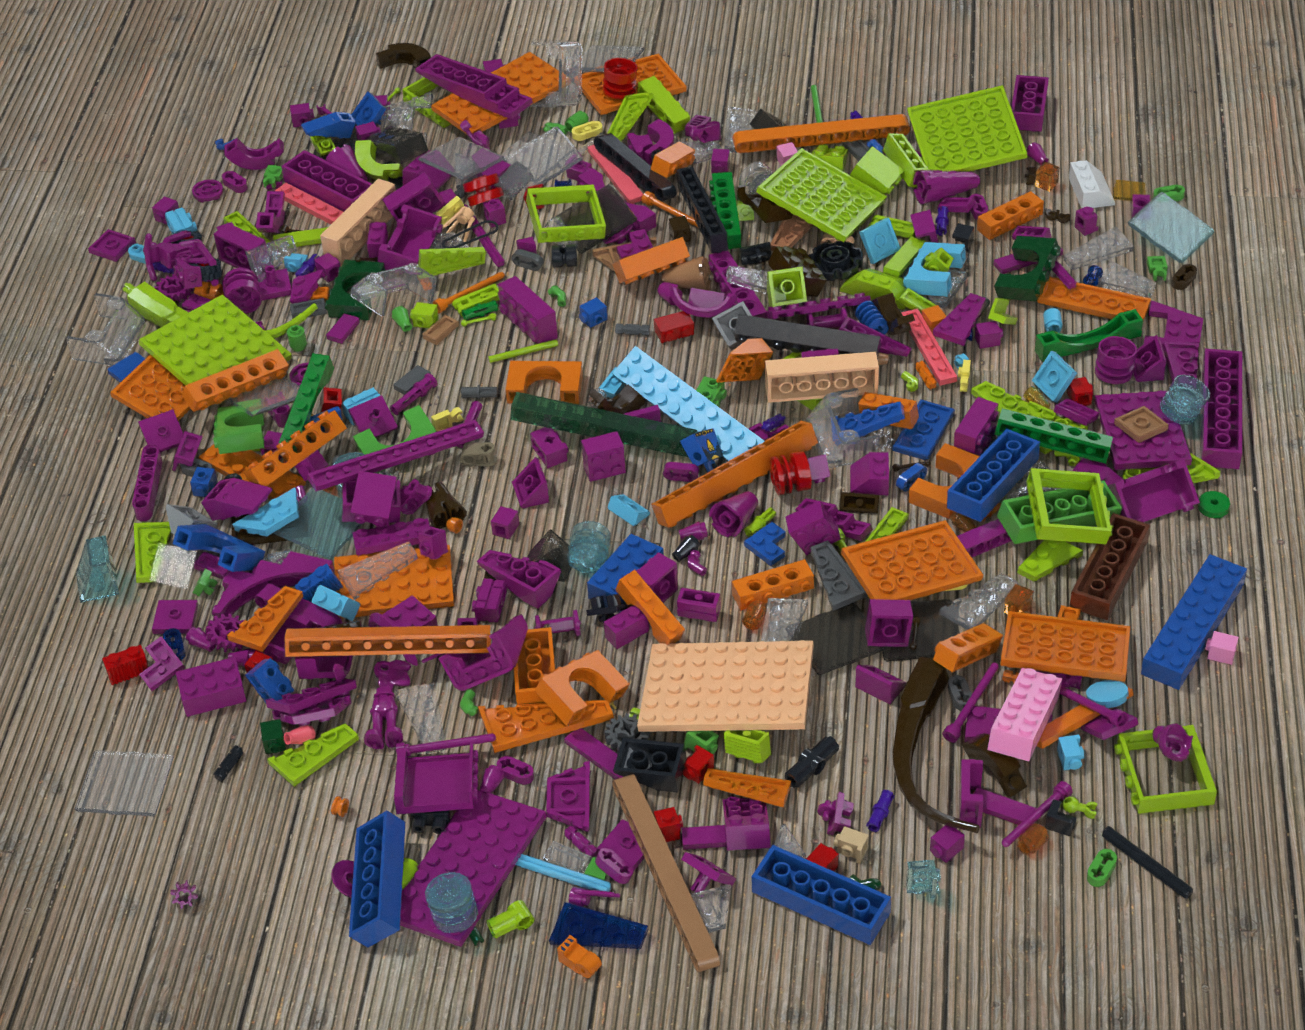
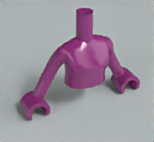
(478, 137)

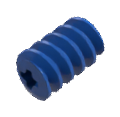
(870, 316)

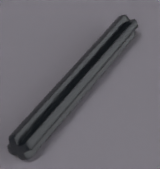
(1147, 862)

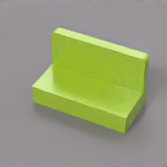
(998, 312)

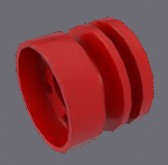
(619, 77)
(794, 472)

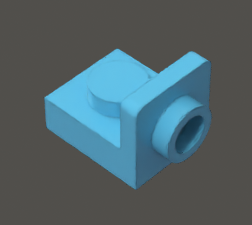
(294, 262)

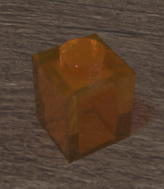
(1047, 176)
(1018, 599)

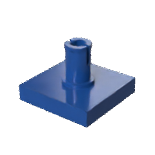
(368, 110)

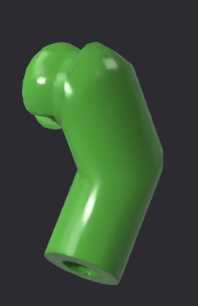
(548, 126)
(561, 295)
(466, 703)

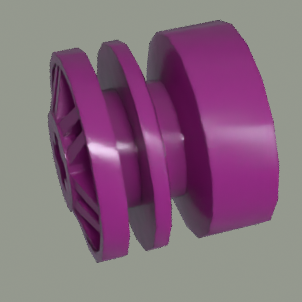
(242, 289)
(1115, 360)

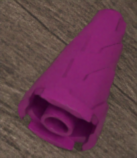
(937, 184)

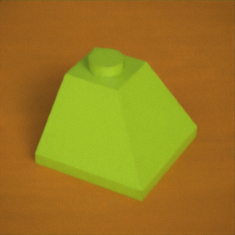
(786, 287)

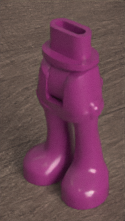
(383, 708)

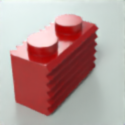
(673, 326)
(125, 664)

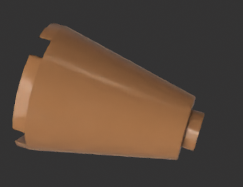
(690, 274)

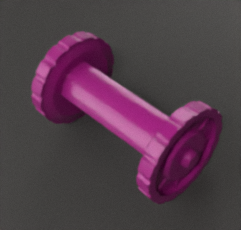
(827, 321)
(561, 624)

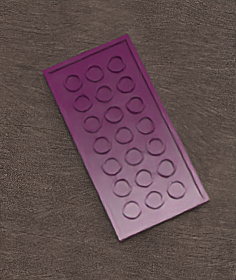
(479, 845)

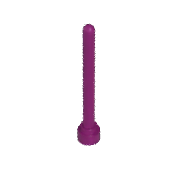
(1116, 717)
(953, 731)
(446, 743)
(1060, 792)

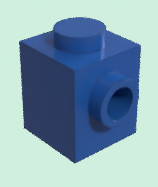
(593, 312)
(203, 481)

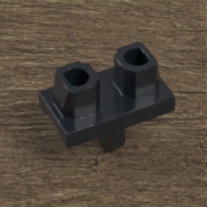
(755, 253)
(598, 606)
(437, 820)

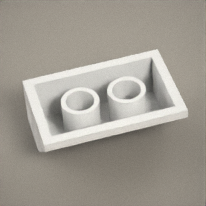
(1089, 185)

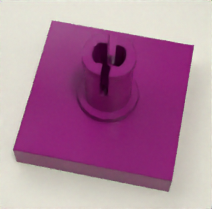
(275, 284)
(373, 415)
(707, 871)

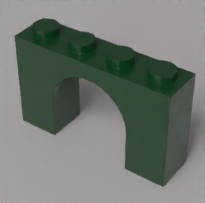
(350, 274)
(1031, 284)

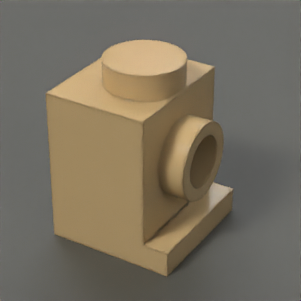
(852, 843)

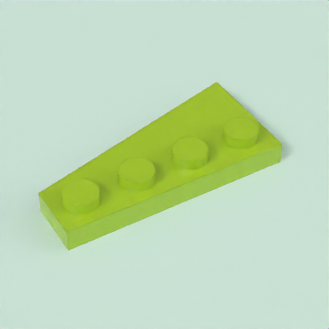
(628, 113)
(450, 259)
(146, 543)
(313, 754)

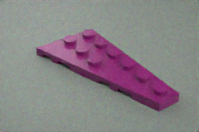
(812, 306)

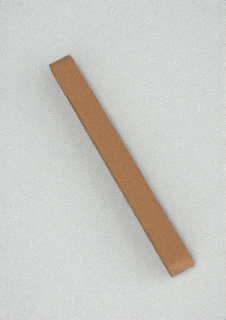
(666, 874)

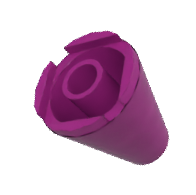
(346, 159)
(733, 513)

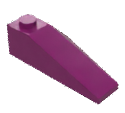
(888, 344)
(525, 578)

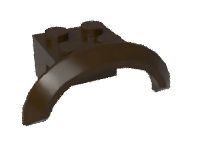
(765, 208)

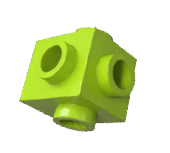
(938, 261)

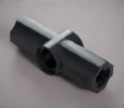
(812, 761)

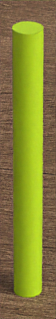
(522, 351)

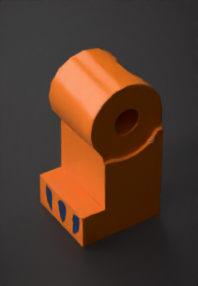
(578, 958)

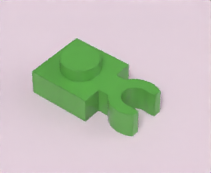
(272, 174)
(1157, 266)

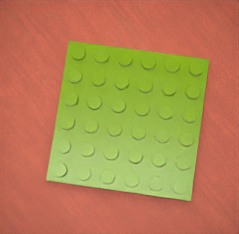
(967, 131)
(821, 194)
(209, 341)

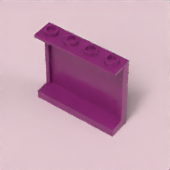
(436, 782)

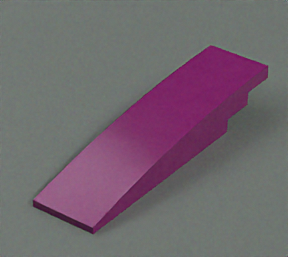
(475, 85)

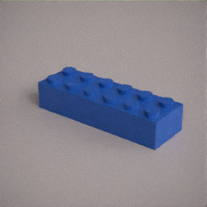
(993, 475)
(377, 879)
(821, 894)

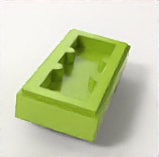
(914, 300)

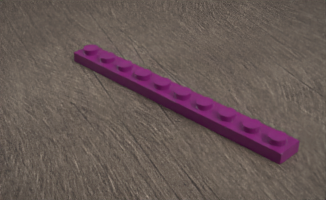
(395, 455)

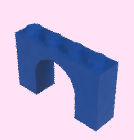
(234, 553)

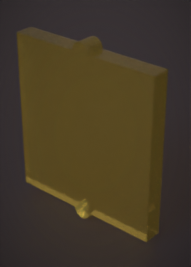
(1125, 189)

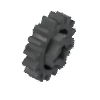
(623, 728)

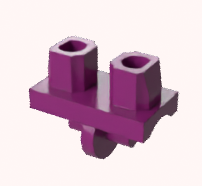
(834, 812)

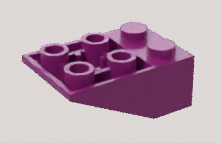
(234, 498)
(746, 824)

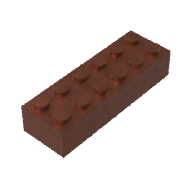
(1110, 567)

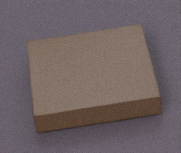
(1141, 424)

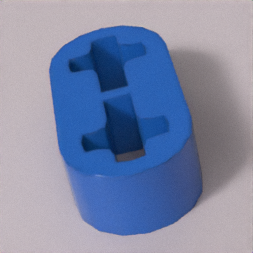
(908, 477)

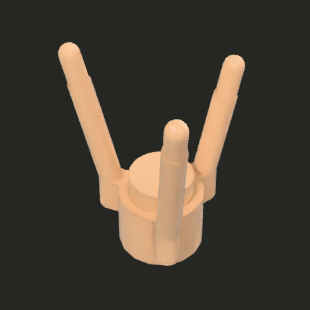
(464, 216)

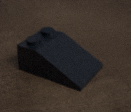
(652, 762)

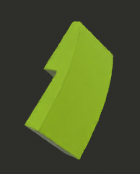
(322, 144)

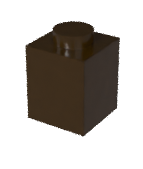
(679, 228)

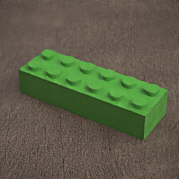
(1062, 507)

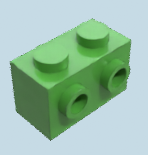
(712, 390)

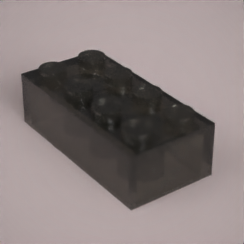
(398, 144)

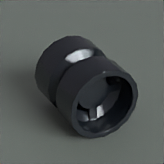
(564, 255)

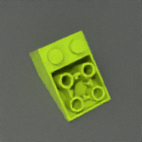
(834, 156)

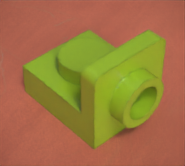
(745, 212)

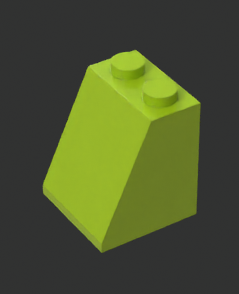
(877, 171)

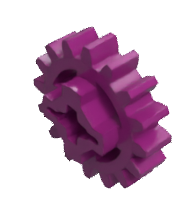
(173, 288)
(219, 629)

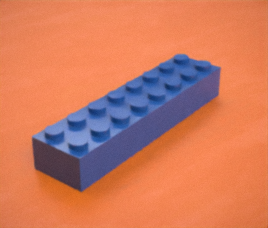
(1193, 622)

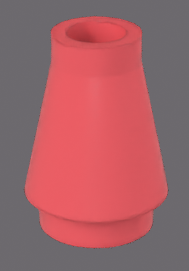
(299, 735)

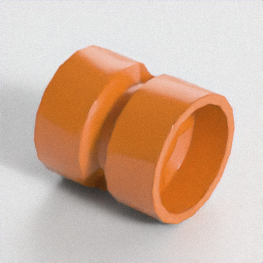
(209, 291)

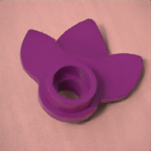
(394, 675)

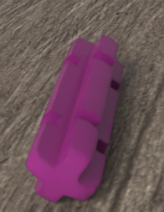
(580, 841)

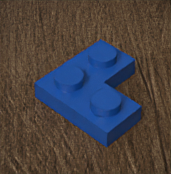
(764, 543)

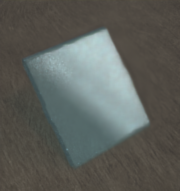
(1171, 227)
(319, 524)

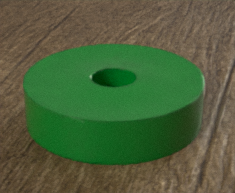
(1214, 504)

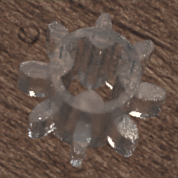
(888, 440)

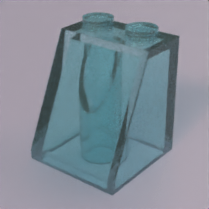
(96, 571)

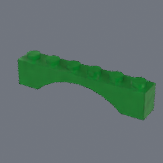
(1124, 324)
(315, 378)

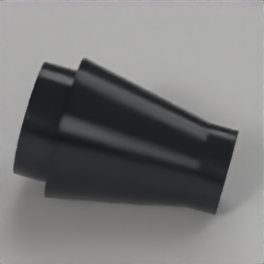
(685, 547)

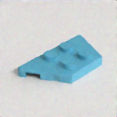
(271, 516)

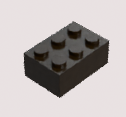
(789, 257)

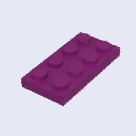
(388, 537)

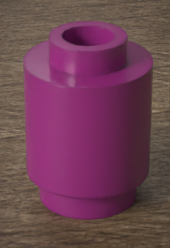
(663, 291)

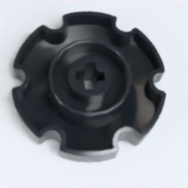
(837, 259)

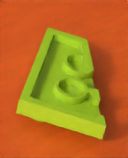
(1047, 557)

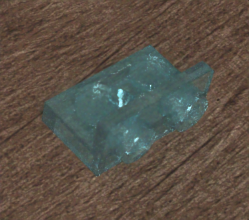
(922, 878)

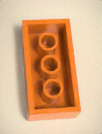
(651, 260)
(534, 661)

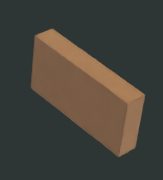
(440, 329)

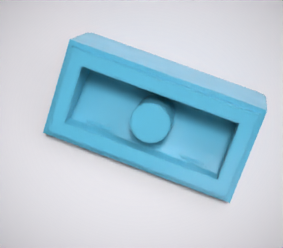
(627, 509)

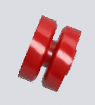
(483, 189)

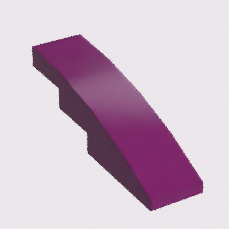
(845, 521)

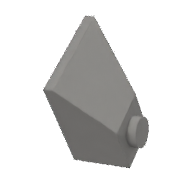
(727, 322)
(185, 515)

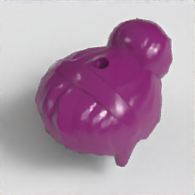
(1173, 741)

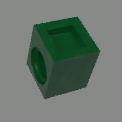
(272, 736)

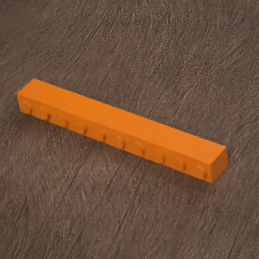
(732, 475)
(387, 640)

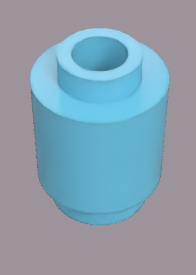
(1053, 320)

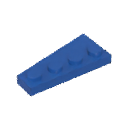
(872, 420)

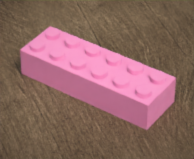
(1025, 714)

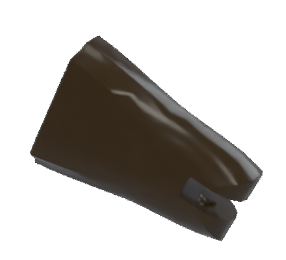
(443, 506)

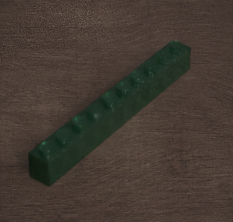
(597, 422)

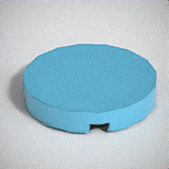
(1108, 693)

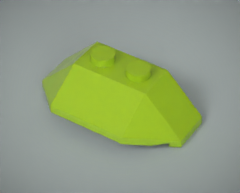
(875, 284)

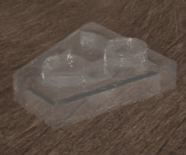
(713, 906)

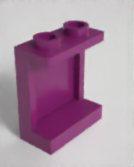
(373, 498)
(276, 647)
(970, 804)

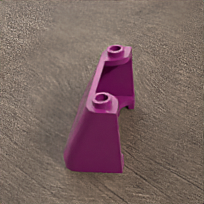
(413, 232)
(1156, 492)
(475, 668)

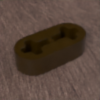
(1182, 280)

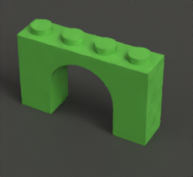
(416, 421)
(237, 430)

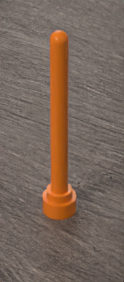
(650, 199)
(443, 303)

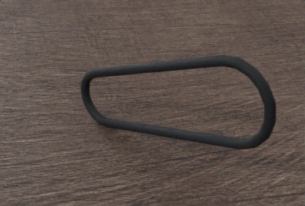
(487, 221)

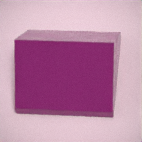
(1150, 361)
(531, 485)
(878, 683)

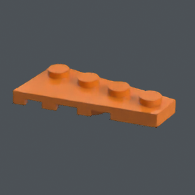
(267, 621)
(751, 786)

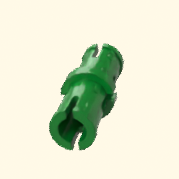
(469, 313)

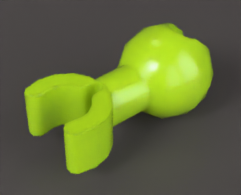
(1072, 805)

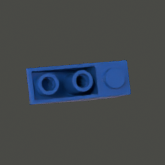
(331, 125)

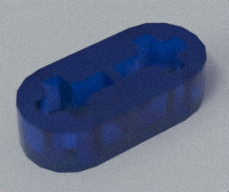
(177, 644)

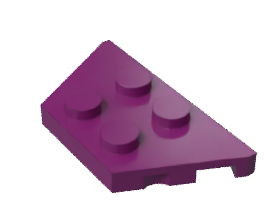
(321, 712)
(570, 797)

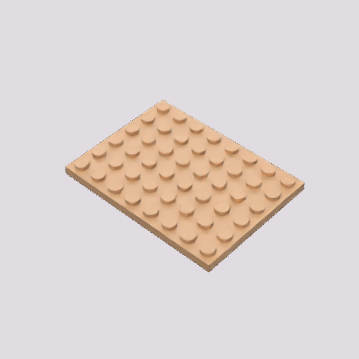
(727, 686)

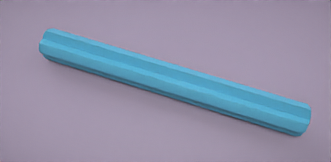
(563, 873)

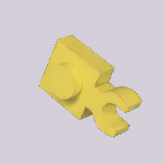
(964, 373)
(445, 419)

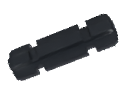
(228, 763)

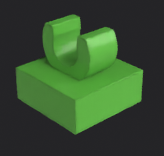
(204, 583)

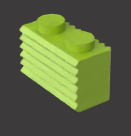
(748, 744)

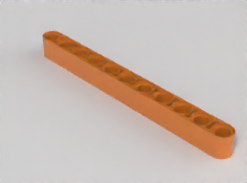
(820, 133)

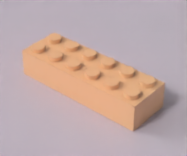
(351, 228)
(820, 375)

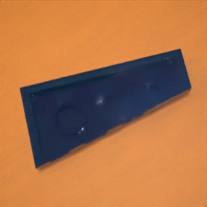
(597, 929)

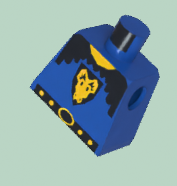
(703, 449)

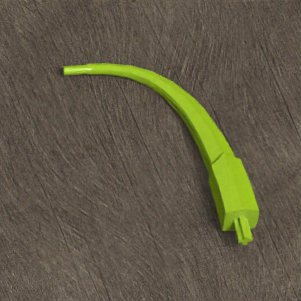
(163, 310)

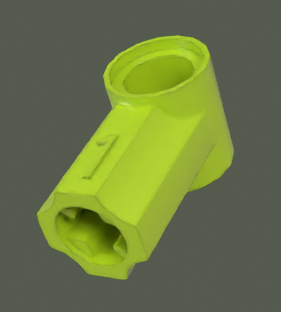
(515, 917)

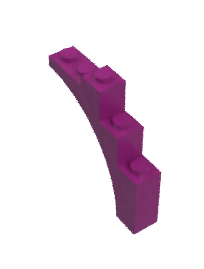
(243, 586)

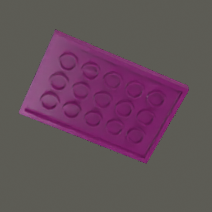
(1150, 453)

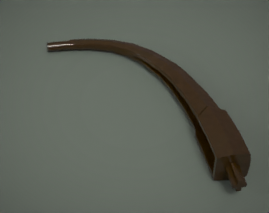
(918, 703)

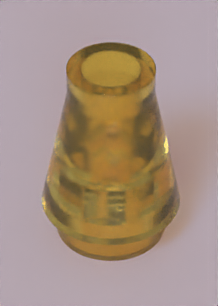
(1035, 395)

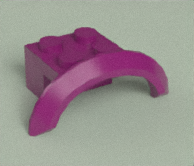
(702, 302)
(405, 614)
(323, 666)

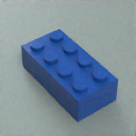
(628, 556)

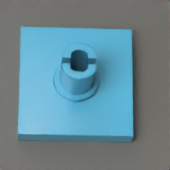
(879, 240)
(1054, 376)

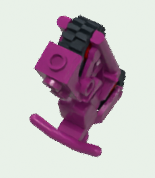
(186, 256)

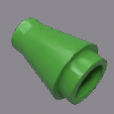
(401, 317)

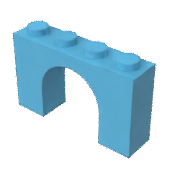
(933, 282)

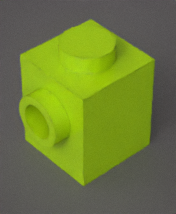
(424, 315)

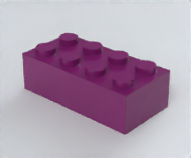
(1030, 102)
(527, 310)

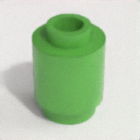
(576, 119)
(296, 338)

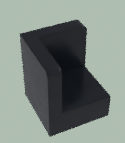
(965, 234)
(1059, 821)

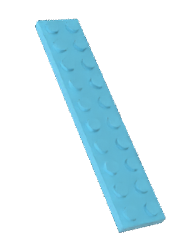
(684, 403)

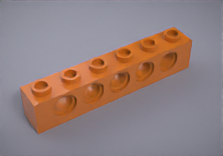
(196, 392)
(333, 427)

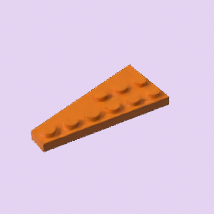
(535, 722)

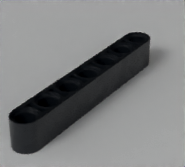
(634, 166)

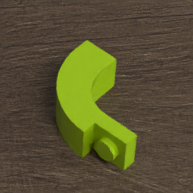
(366, 157)

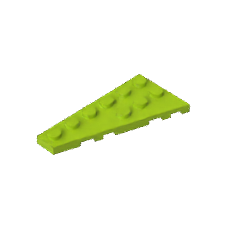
(1014, 403)

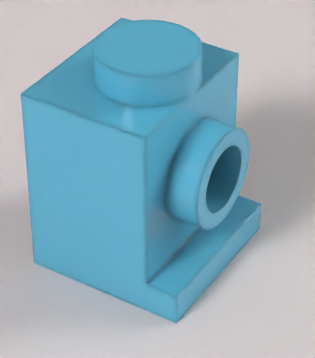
(1070, 752)

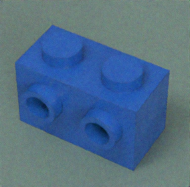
(269, 680)

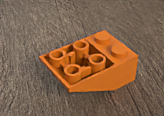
(746, 361)

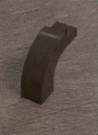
(402, 53)
(895, 320)
(626, 401)
(1003, 766)

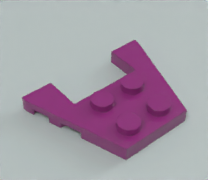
(1180, 324)

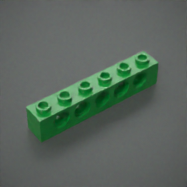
(725, 204)
(1057, 435)

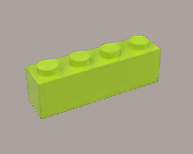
(664, 104)
(904, 155)

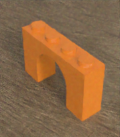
(566, 373)
(933, 496)
(591, 669)

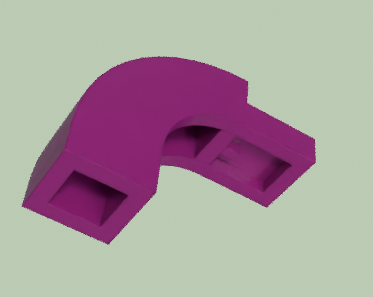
(660, 134)
(253, 158)
(274, 213)

